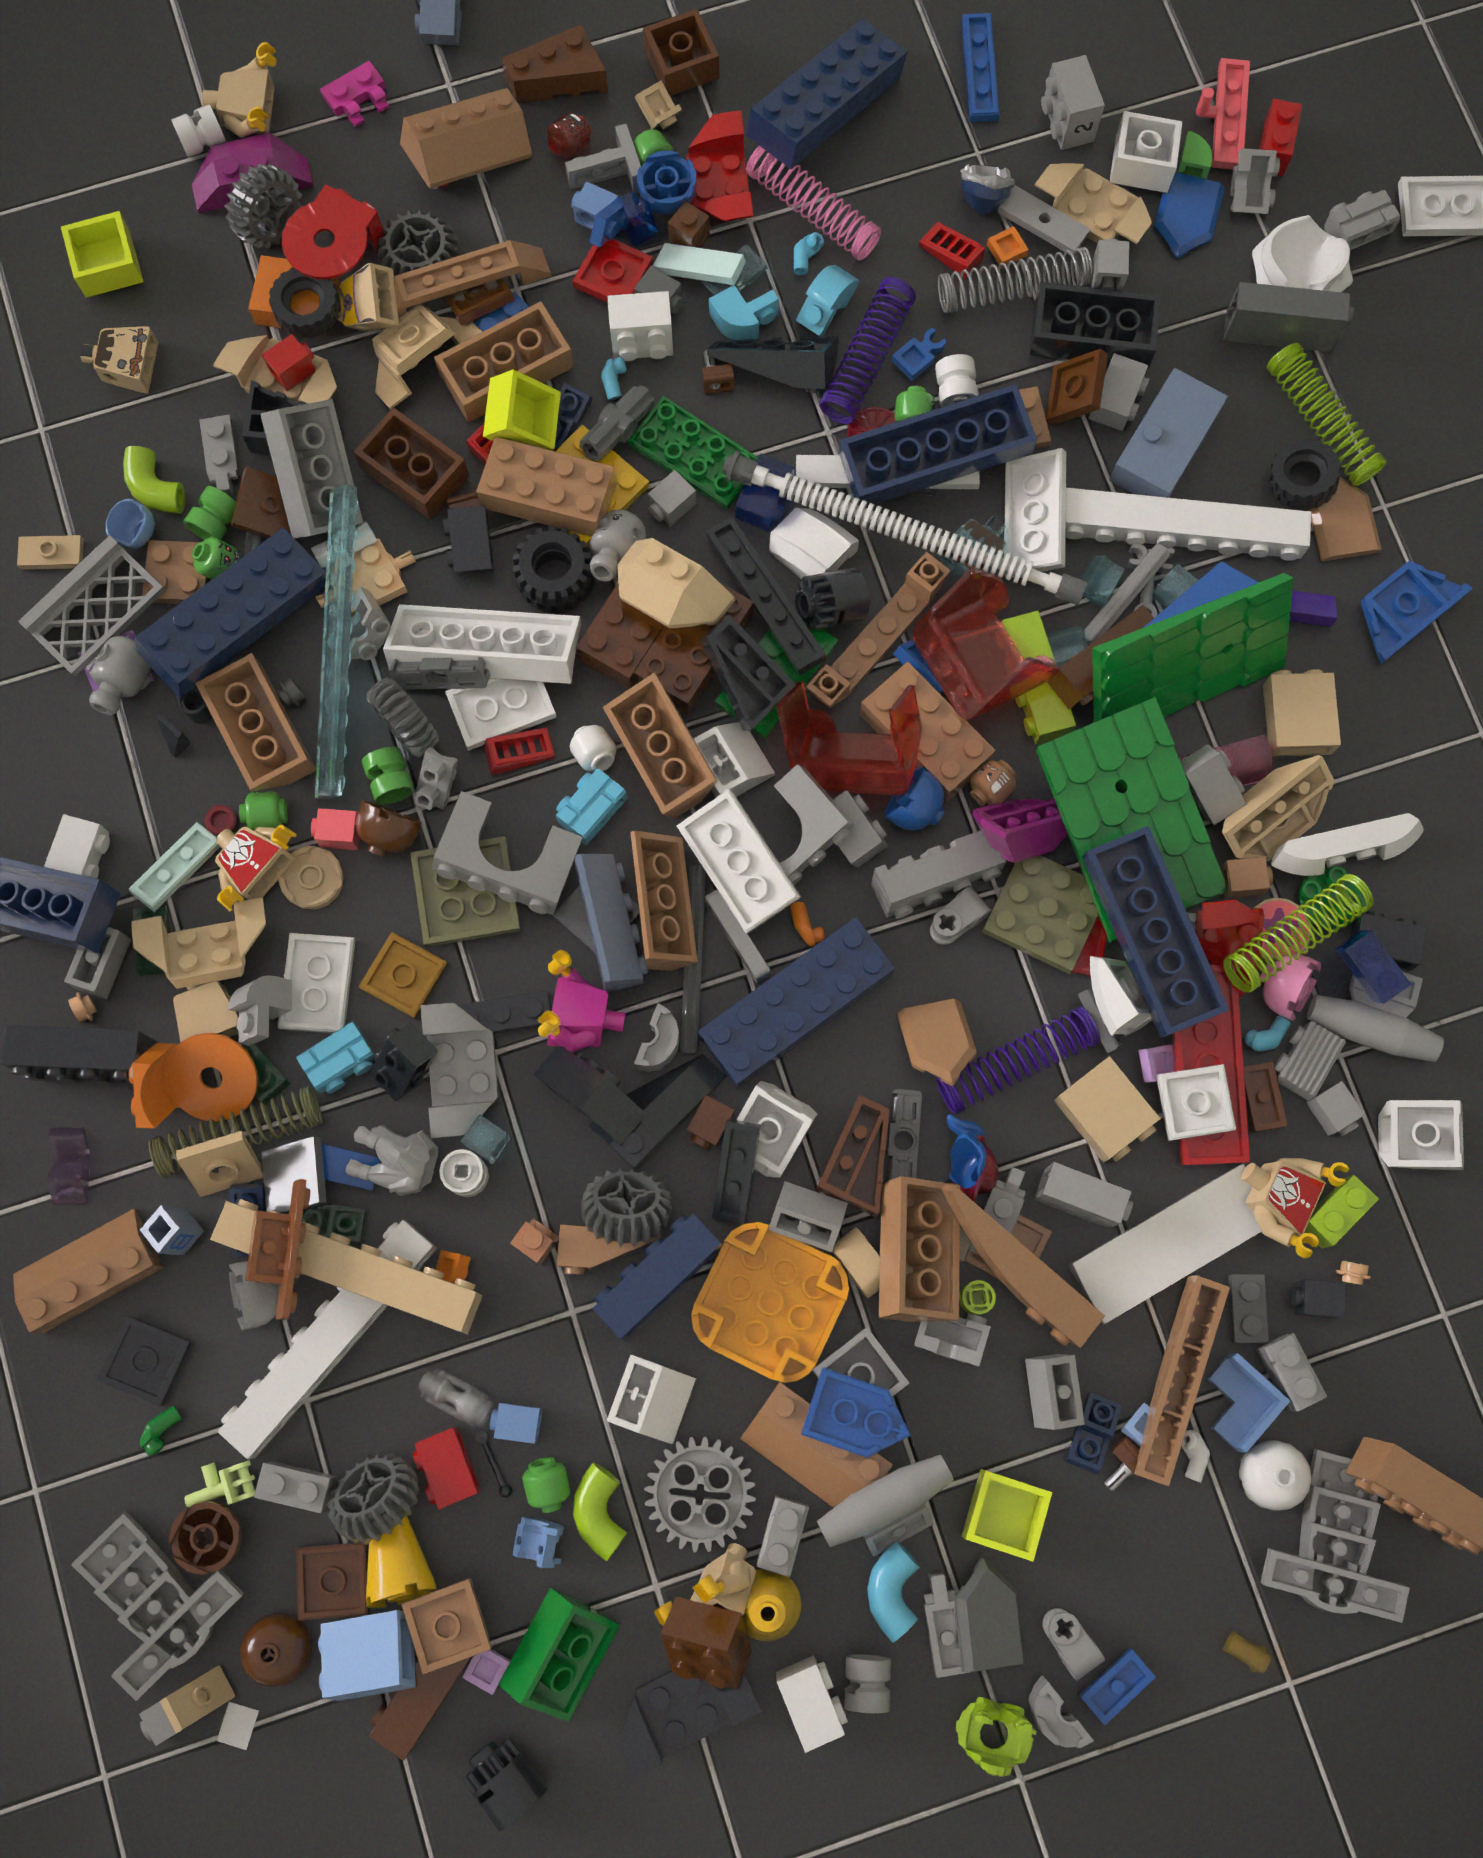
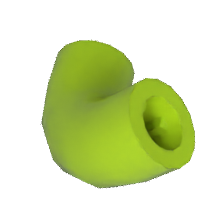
(146, 487)
(591, 1511)

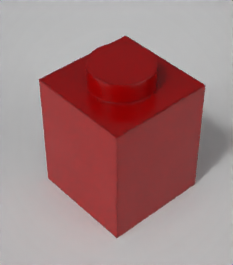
(290, 362)

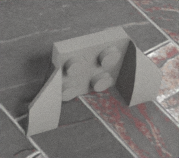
(462, 1071)

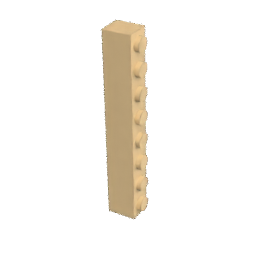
(364, 1271)

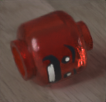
(568, 135)

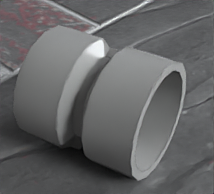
(867, 1683)

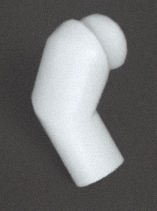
(1197, 1453)

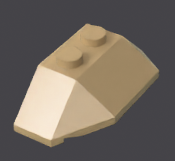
(670, 586)
(1279, 808)

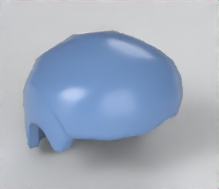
(130, 524)

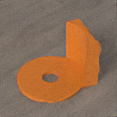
(171, 1079)

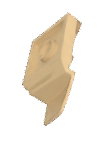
(1095, 202)
(404, 346)
(246, 362)
(202, 952)

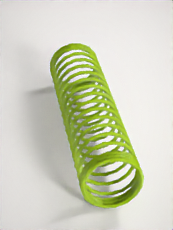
(1277, 368)
(1249, 967)

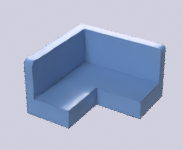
(1253, 1403)

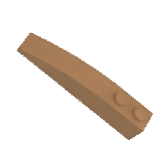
(1025, 1275)
(1180, 1377)

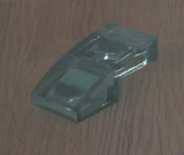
(751, 271)

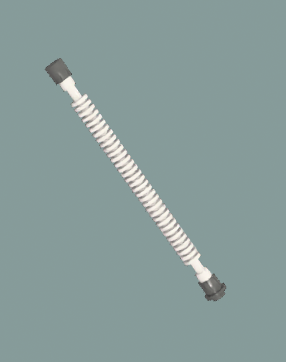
(748, 472)

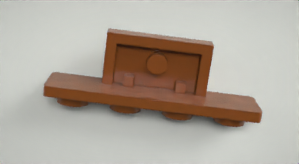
(275, 1248)

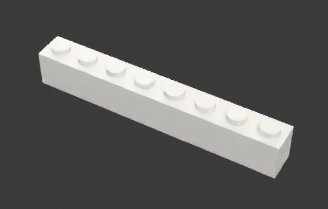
(1187, 523)
(314, 1353)

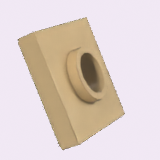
(227, 1151)

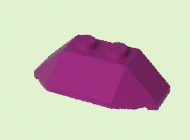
(231, 158)
(1021, 827)

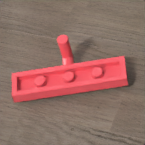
(1229, 111)

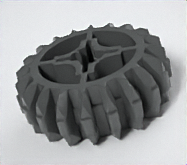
(255, 203)
(425, 233)
(402, 717)
(626, 1207)
(373, 1498)

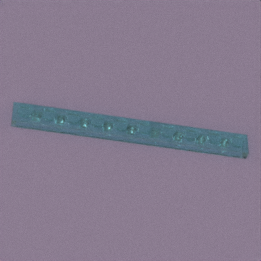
(336, 642)

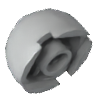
(255, 1299)

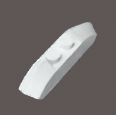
(1380, 837)

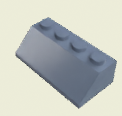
(609, 921)

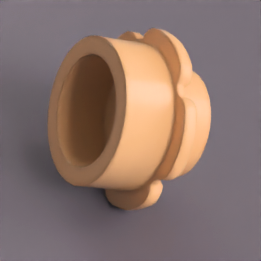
(82, 1007)
(1353, 1272)

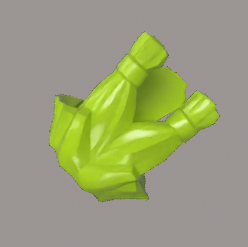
(1017, 1746)

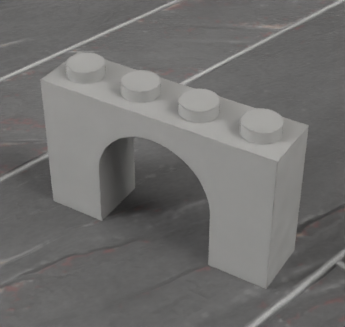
(820, 820)
(461, 859)

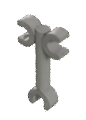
(1147, 592)

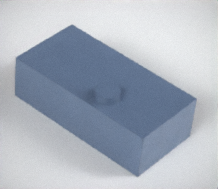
(1168, 436)

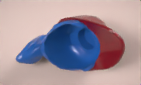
(971, 1159)

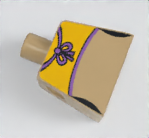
(369, 299)

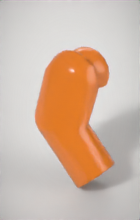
(803, 925)

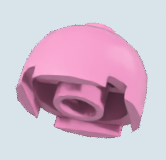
(1291, 986)

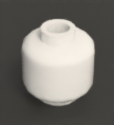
(593, 748)

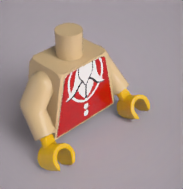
(251, 862)
(1286, 1196)

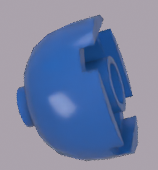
(666, 181)
(919, 804)

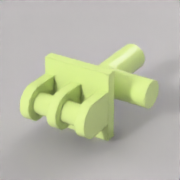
(234, 1484)

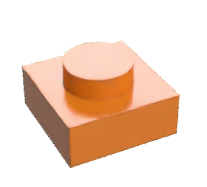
(1007, 246)
(453, 1266)

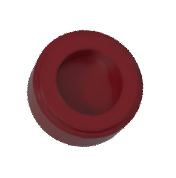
(221, 818)

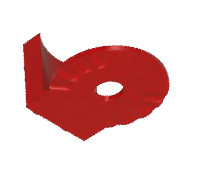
(340, 214)

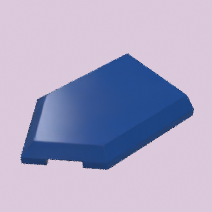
(1188, 212)
(853, 1415)

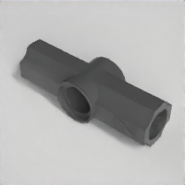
(617, 423)

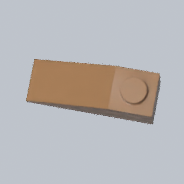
(581, 1250)

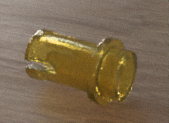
(1247, 1652)

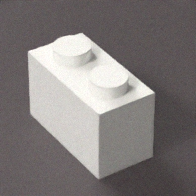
(78, 847)

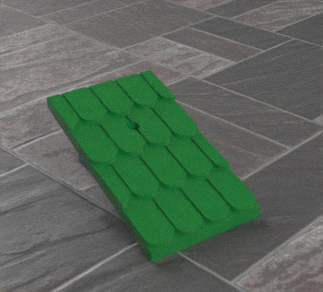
(1200, 646)
(1128, 778)

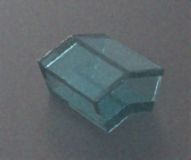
(1101, 579)
(1066, 643)

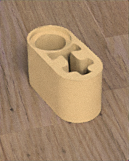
(859, 1261)

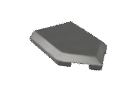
(989, 1621)

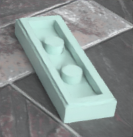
(700, 263)
(175, 867)

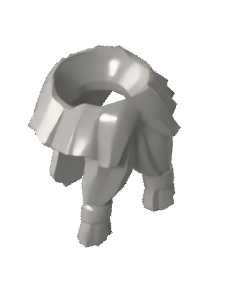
(405, 1164)

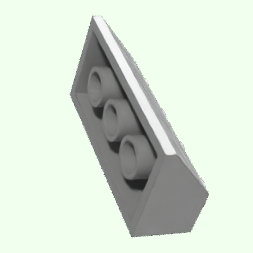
(307, 463)

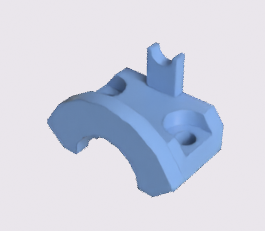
(537, 1541)

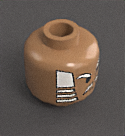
(993, 782)

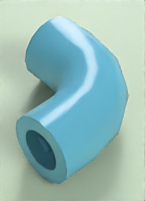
(885, 1591)

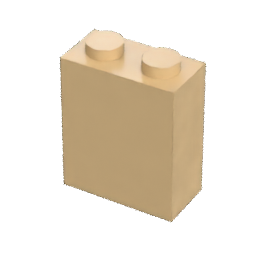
(1301, 713)
(1108, 1111)

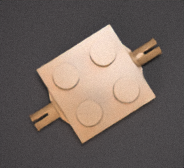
(377, 573)

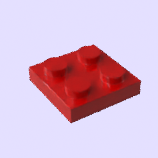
(611, 270)

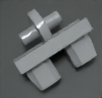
(435, 780)

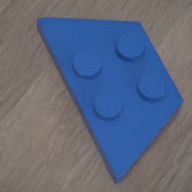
(1407, 606)

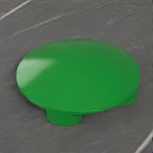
(1315, 884)

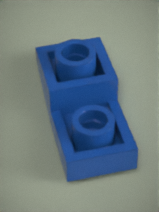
(335, 1162)

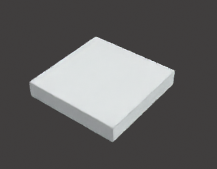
(1196, 1102)

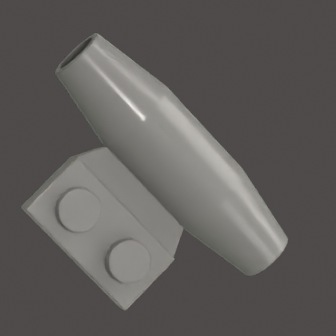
(1378, 1024)
(888, 1507)

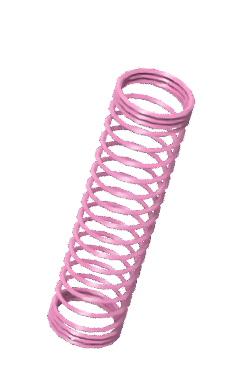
(861, 234)

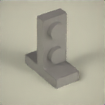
(607, 163)

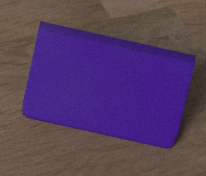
(1313, 608)

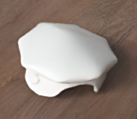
(1303, 257)

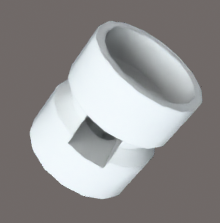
(198, 130)
(956, 379)
(464, 1173)

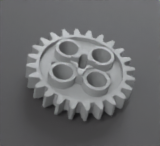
(697, 1526)

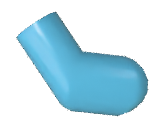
(805, 250)
(609, 377)

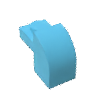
(826, 295)
(742, 319)

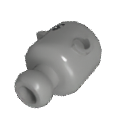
(612, 540)
(118, 673)

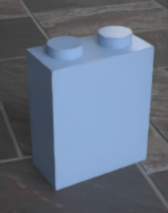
(366, 1656)

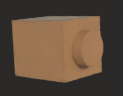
(1246, 877)

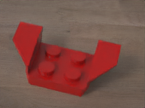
(721, 168)
(1227, 927)

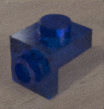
(640, 218)

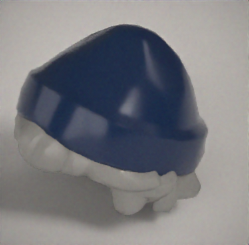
(986, 187)

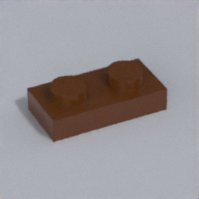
(1263, 1098)

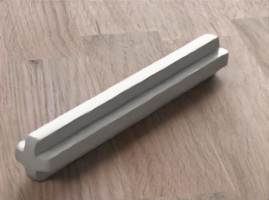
(1126, 593)

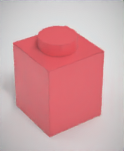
(335, 829)

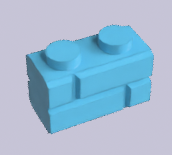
(591, 805)
(337, 1059)

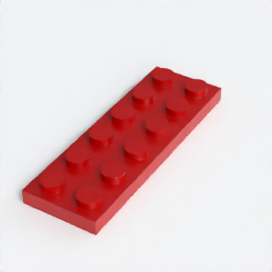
(1212, 1044)

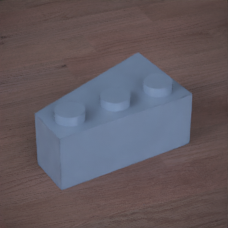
(439, 21)

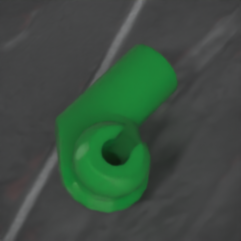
(150, 1438)

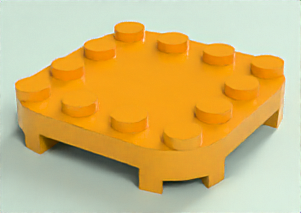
(770, 1302)

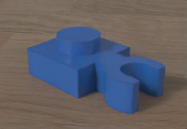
(917, 356)

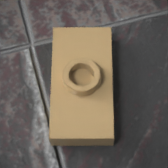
(50, 552)
(197, 1699)

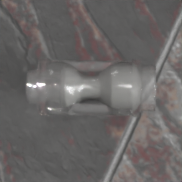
(471, 1406)

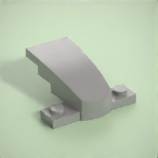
(1336, 1548)
(152, 1601)

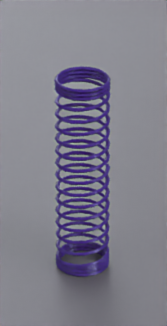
(894, 301)
(1080, 1023)

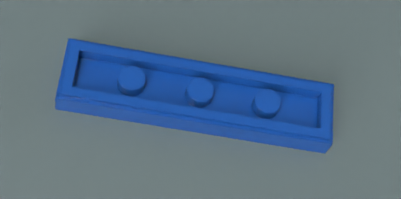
(980, 67)

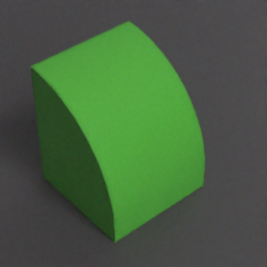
(1195, 156)

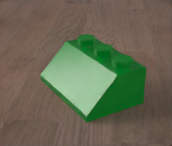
(558, 1655)

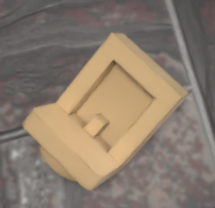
(658, 106)

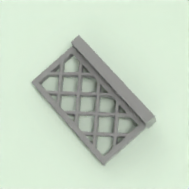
(79, 585)

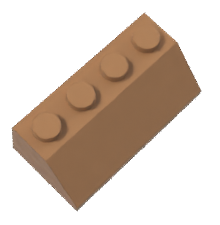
(466, 138)
(255, 725)
(661, 746)
(663, 901)
(918, 1252)
(84, 1273)
(816, 1465)

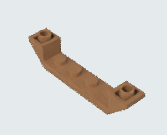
(470, 271)
(879, 636)

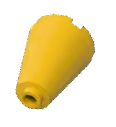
(397, 1568)
(781, 1595)

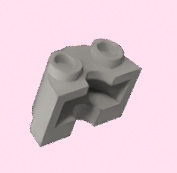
(1252, 181)
(369, 626)
(665, 1045)
(955, 1340)
(1046, 1713)

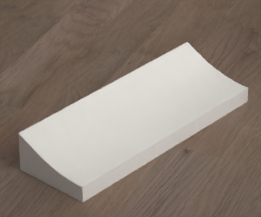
(509, 642)
(1167, 1246)

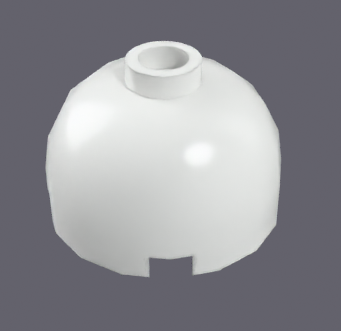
(1275, 1475)

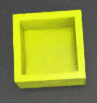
(102, 254)
(522, 410)
(1006, 1515)

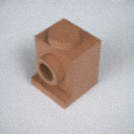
(535, 1241)

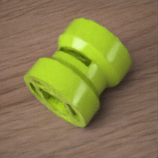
(972, 1297)

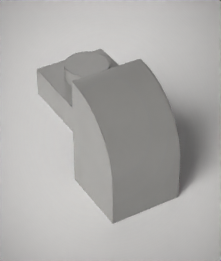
(257, 1003)

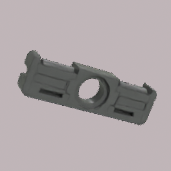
(459, 674)
(906, 1119)

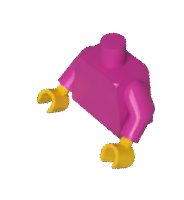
(577, 1010)

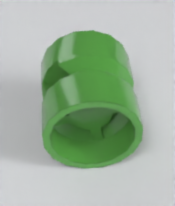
(212, 515)
(388, 776)

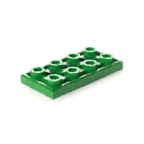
(691, 448)

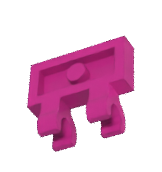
(354, 88)

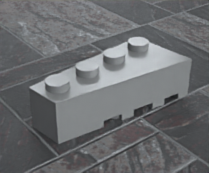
(935, 874)

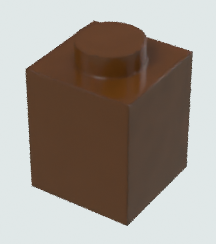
(689, 227)
(709, 1123)

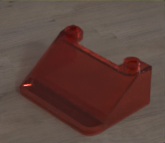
(973, 650)

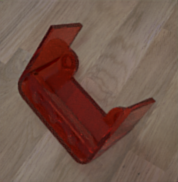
(852, 760)

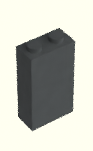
(1287, 316)

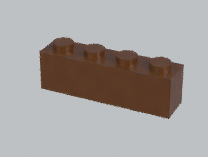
(1075, 678)
(412, 1709)

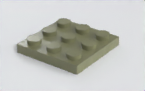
(455, 911)
(1044, 912)

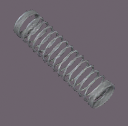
(1080, 258)

